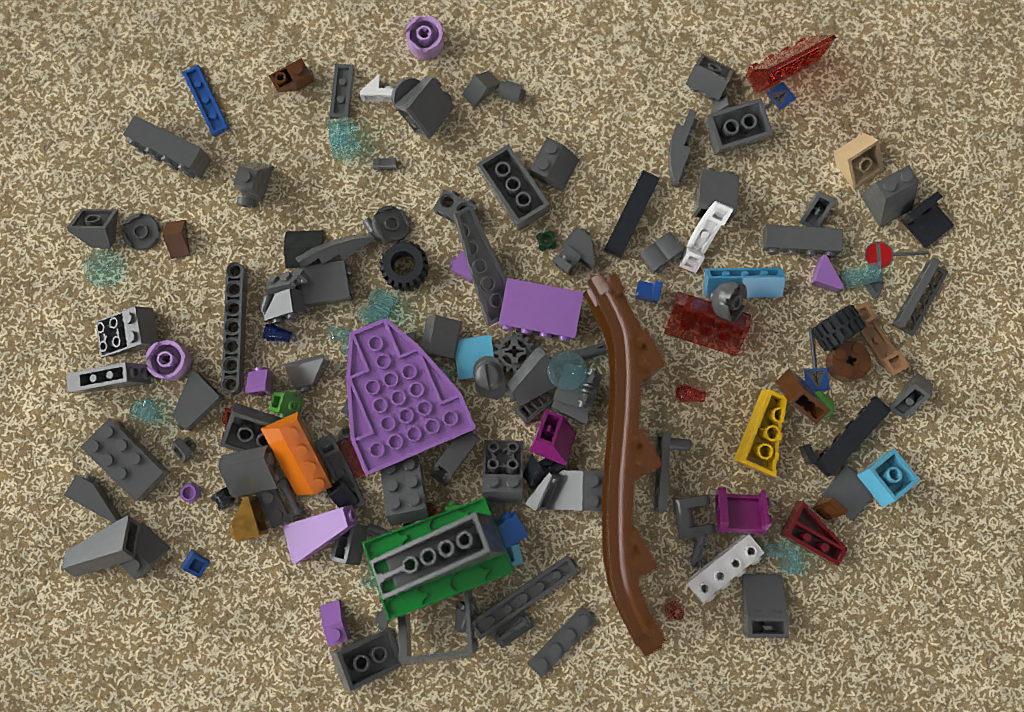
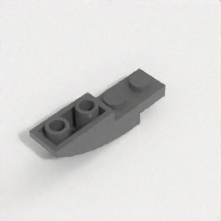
(678, 151)

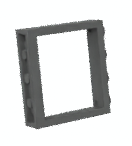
(404, 636)

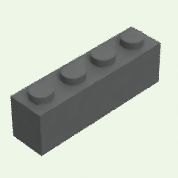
(802, 240)

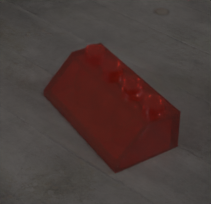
(697, 323)

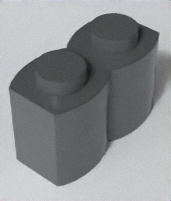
(661, 252)

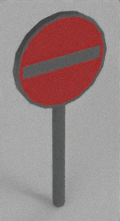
(882, 252)

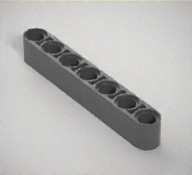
(229, 320)

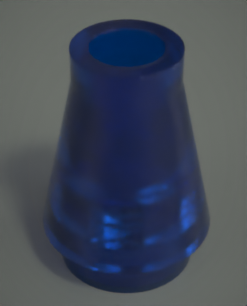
(276, 333)

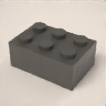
(404, 492)

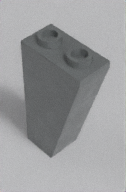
(108, 377)

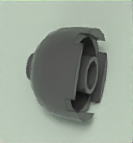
(728, 300)

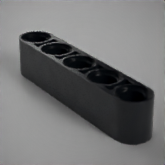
(631, 214)
(855, 433)

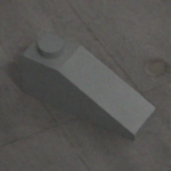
(92, 496)

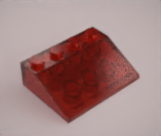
(788, 62)

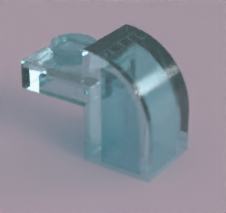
(790, 557)

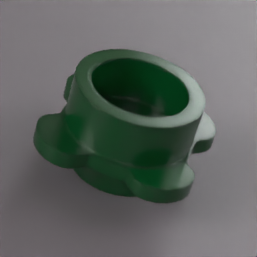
(546, 235)

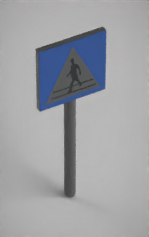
(780, 96)
(816, 378)

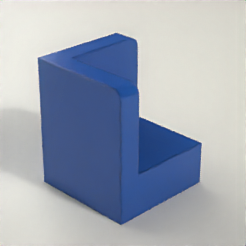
(649, 291)

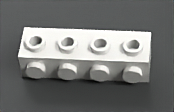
(725, 567)

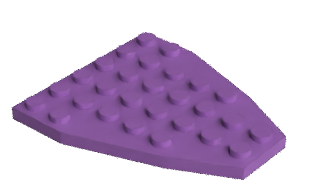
(398, 398)

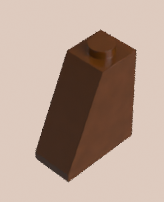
(802, 396)

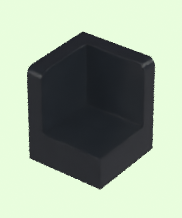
(341, 494)

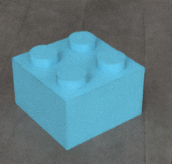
(888, 477)

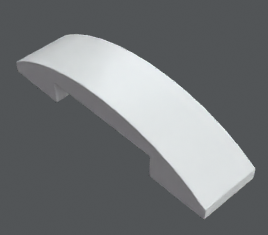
(703, 236)

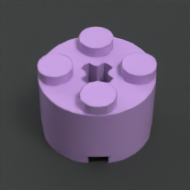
(425, 37)
(179, 362)

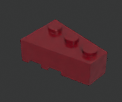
(811, 534)

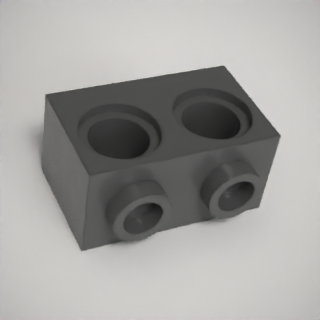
(458, 204)

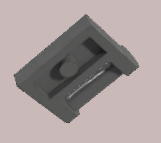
(274, 506)

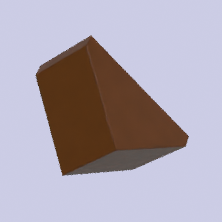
(176, 239)

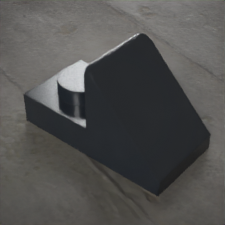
(537, 471)

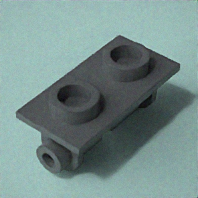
(512, 629)

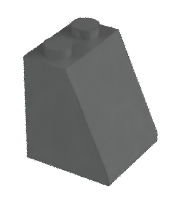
(425, 106)
(714, 187)
(892, 196)

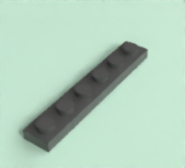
(524, 596)

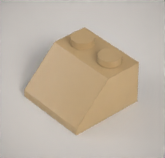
(859, 160)

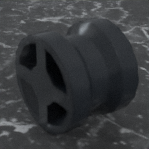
(223, 499)

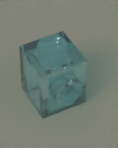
(145, 411)

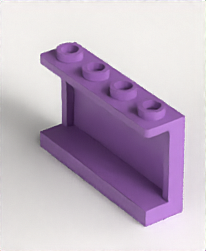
(540, 309)

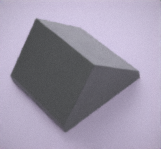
(441, 336)

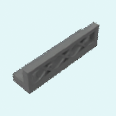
(915, 296)

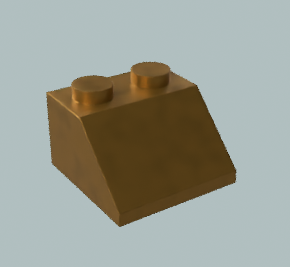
(248, 520)

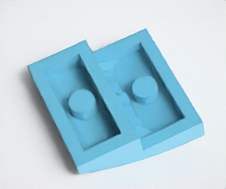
(469, 351)

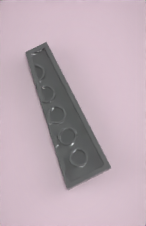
(482, 263)

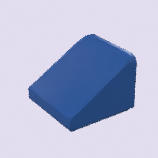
(195, 563)

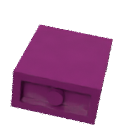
(742, 512)

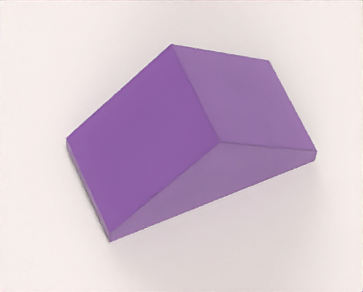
(826, 276)

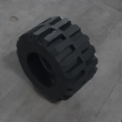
(404, 250)
(838, 328)

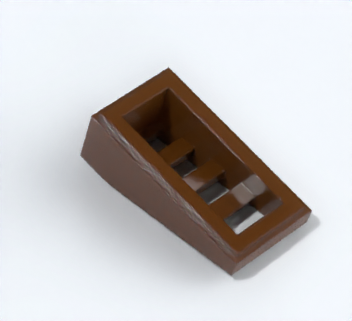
(829, 508)

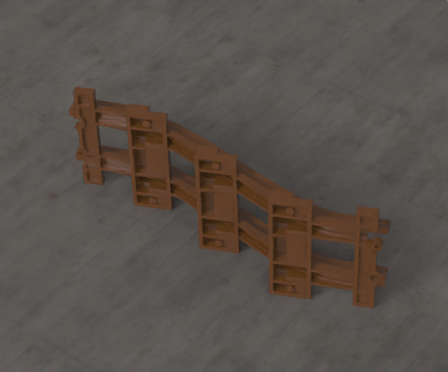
(627, 456)

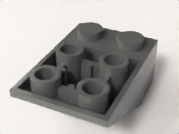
(127, 331)
(503, 471)
(764, 606)

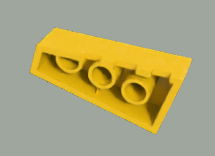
(763, 433)

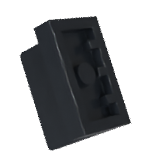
(927, 221)

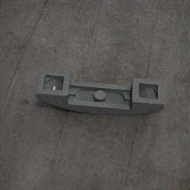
(338, 466)

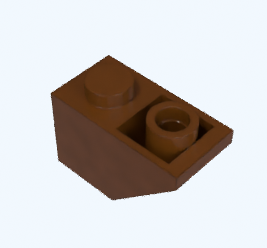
(292, 77)

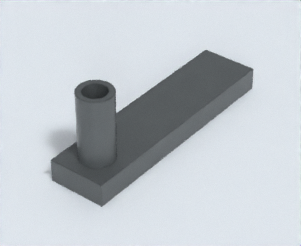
(664, 444)

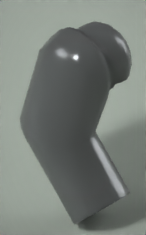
(368, 225)
(264, 303)

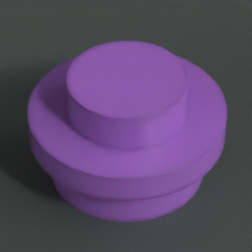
(190, 492)

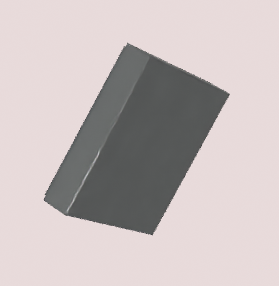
(849, 492)

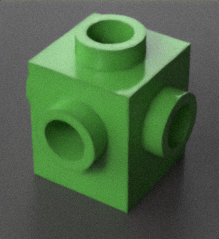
(286, 403)

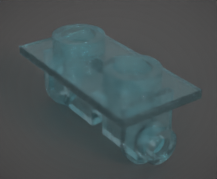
(862, 275)

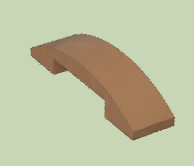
(879, 344)

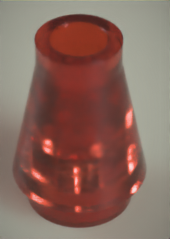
(689, 394)
(671, 607)

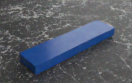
(205, 100)

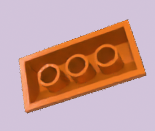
(297, 455)

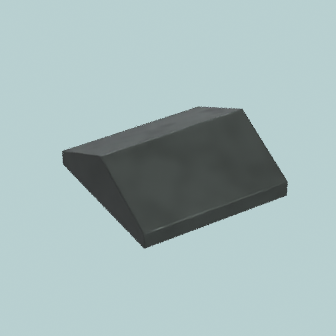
(298, 243)

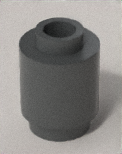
(511, 91)

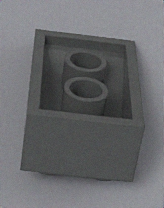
(578, 491)
(366, 659)

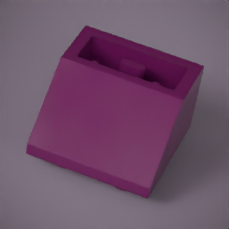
(553, 438)

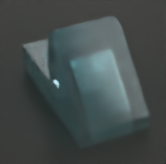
(337, 335)

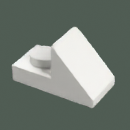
(375, 93)

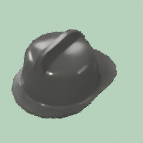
(489, 377)

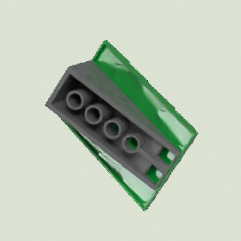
(437, 558)

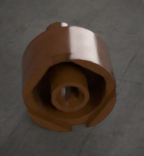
(859, 361)

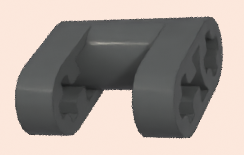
(684, 516)

